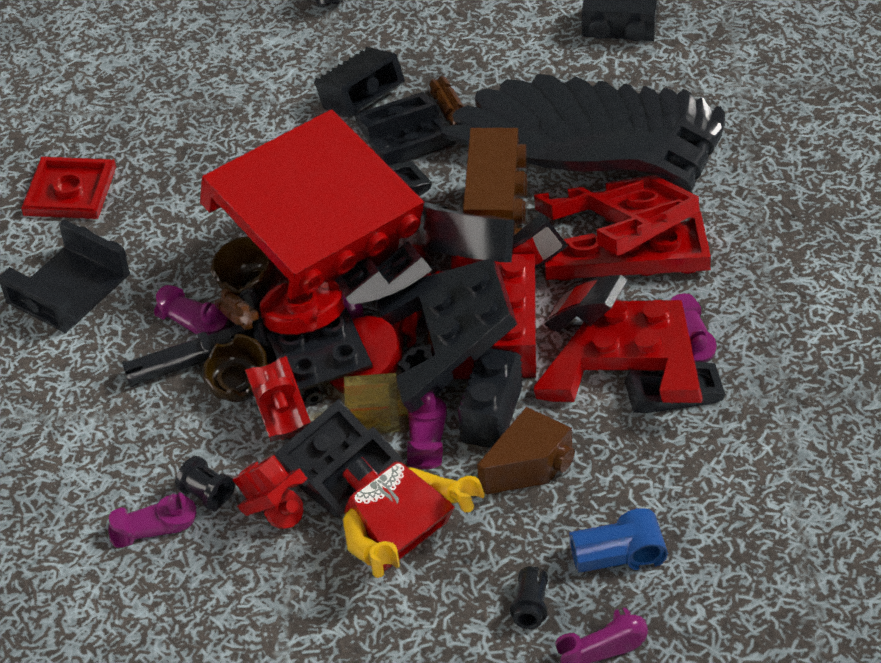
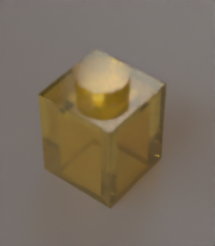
(375, 401)

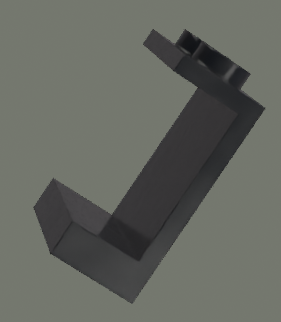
(69, 281)

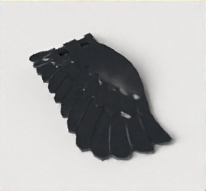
(599, 126)

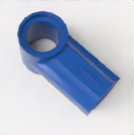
(630, 541)

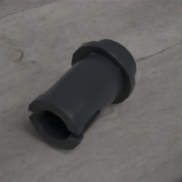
(529, 607)

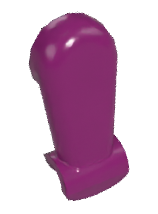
(188, 312)
(702, 341)
(426, 433)
(168, 516)
(620, 636)

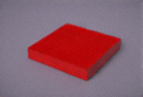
(69, 187)

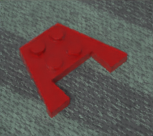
(636, 206)
(626, 338)

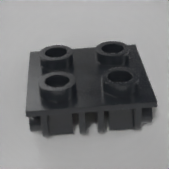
(322, 355)

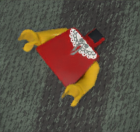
(399, 510)

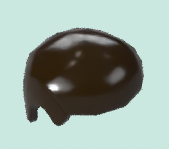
(242, 262)
(227, 367)

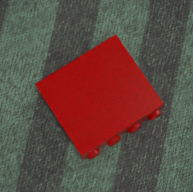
(314, 201)

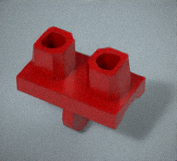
(278, 399)
(267, 489)

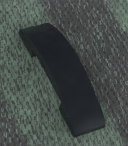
(465, 234)

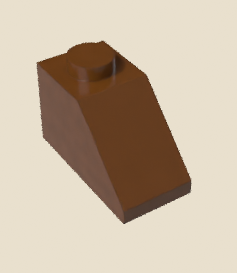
(527, 454)

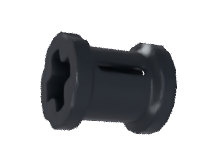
(204, 483)

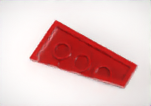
(677, 249)

